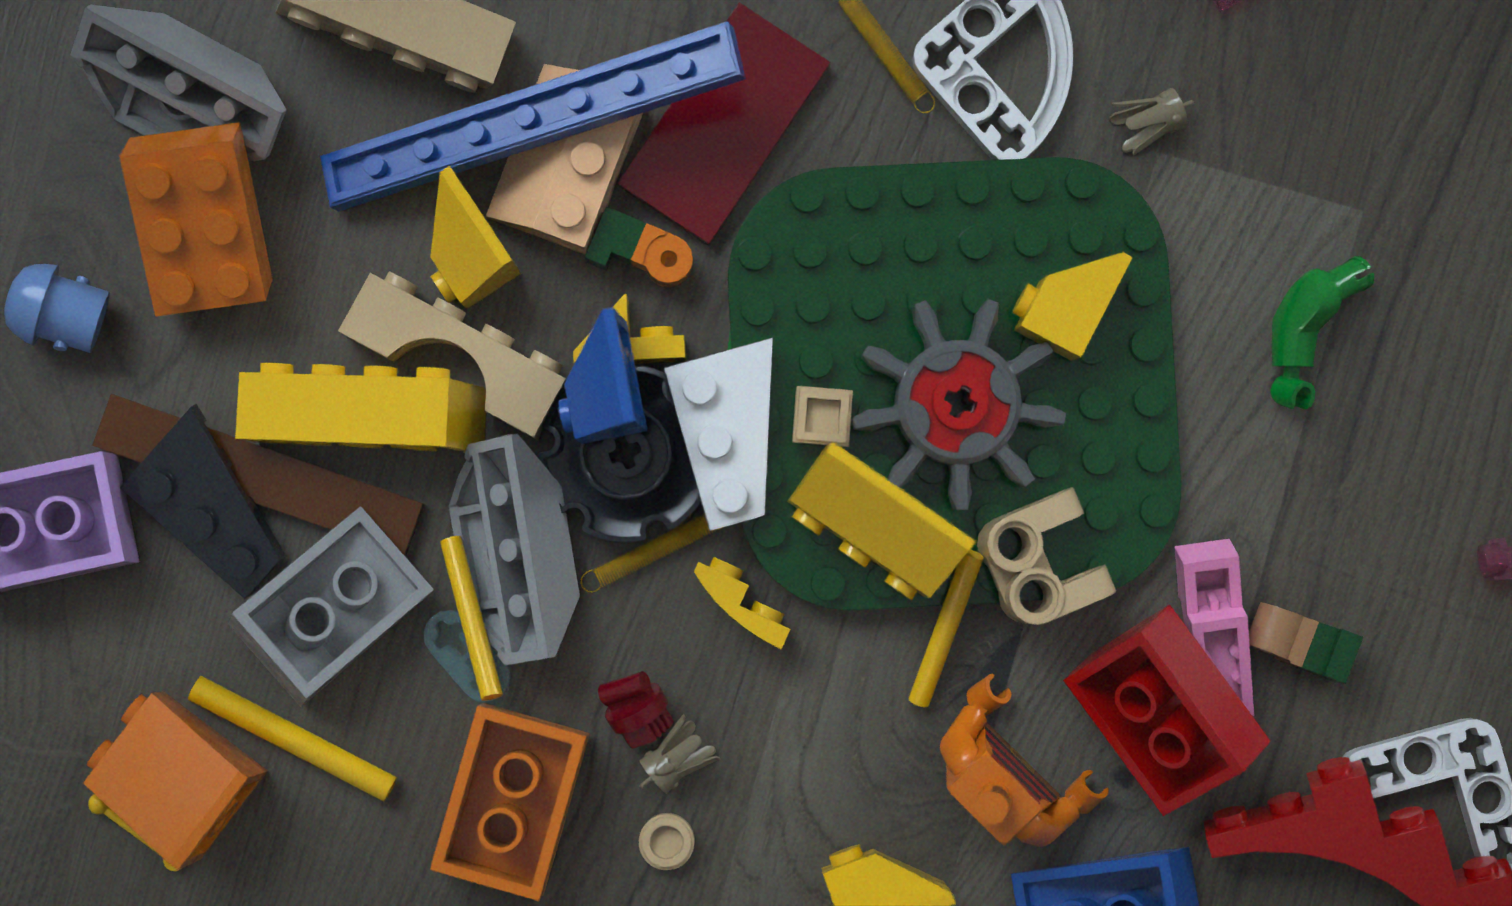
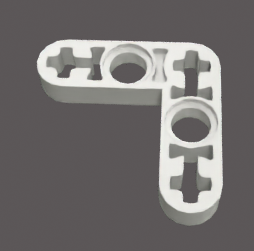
(1447, 763)

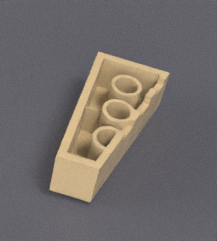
(431, 34)

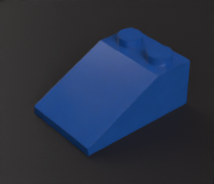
(1125, 880)

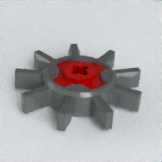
(989, 389)

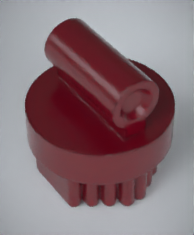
(636, 708)

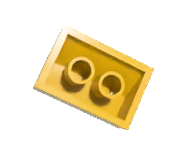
(878, 523)

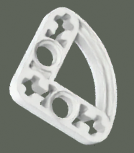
(966, 71)

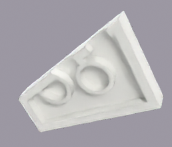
(725, 428)

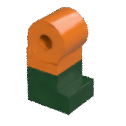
(637, 243)

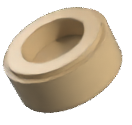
(666, 841)

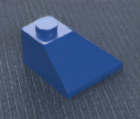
(603, 385)

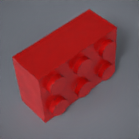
(1167, 711)

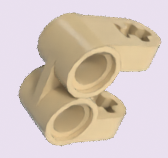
(1032, 564)

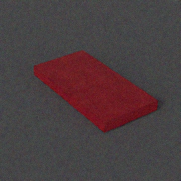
(719, 140)

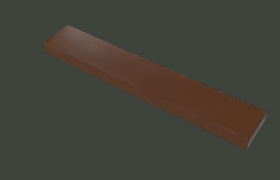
(267, 475)

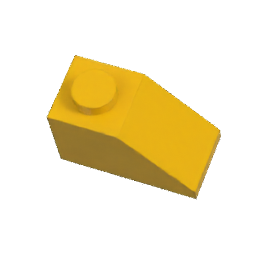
(1069, 304)

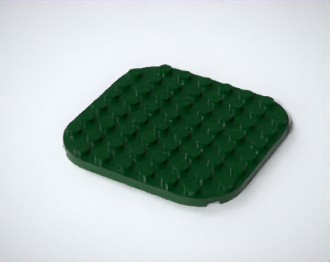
(841, 264)

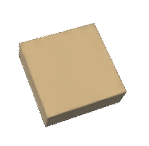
(822, 416)

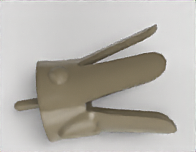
(1161, 114)
(675, 757)

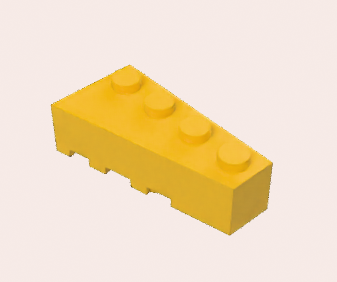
(359, 409)

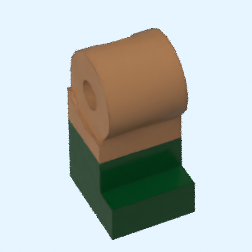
(1304, 642)

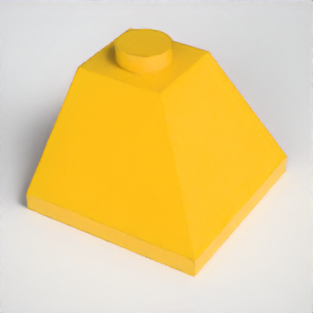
(465, 247)
(880, 880)

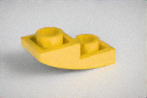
(723, 585)

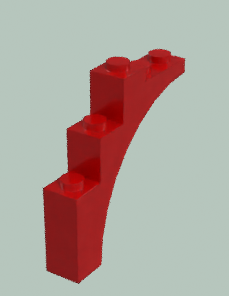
(1344, 827)

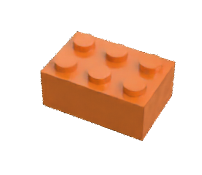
(196, 219)
(510, 801)

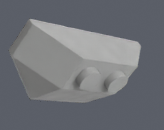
(173, 78)
(516, 547)

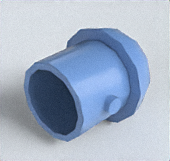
(55, 308)

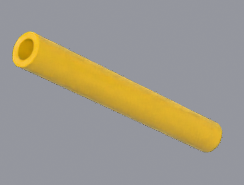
(292, 738)

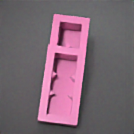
(1214, 610)

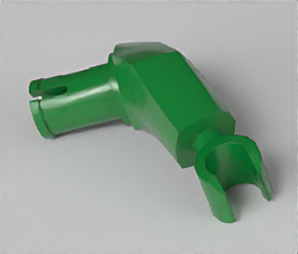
(1299, 318)

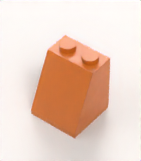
(172, 778)

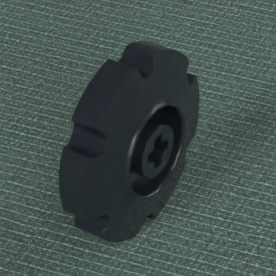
(619, 499)

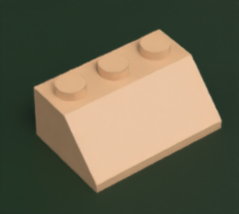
(565, 184)

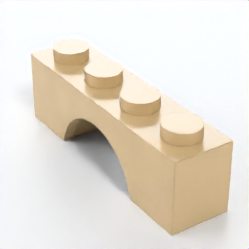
(394, 321)

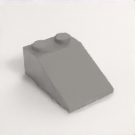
(329, 606)

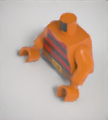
(1000, 784)

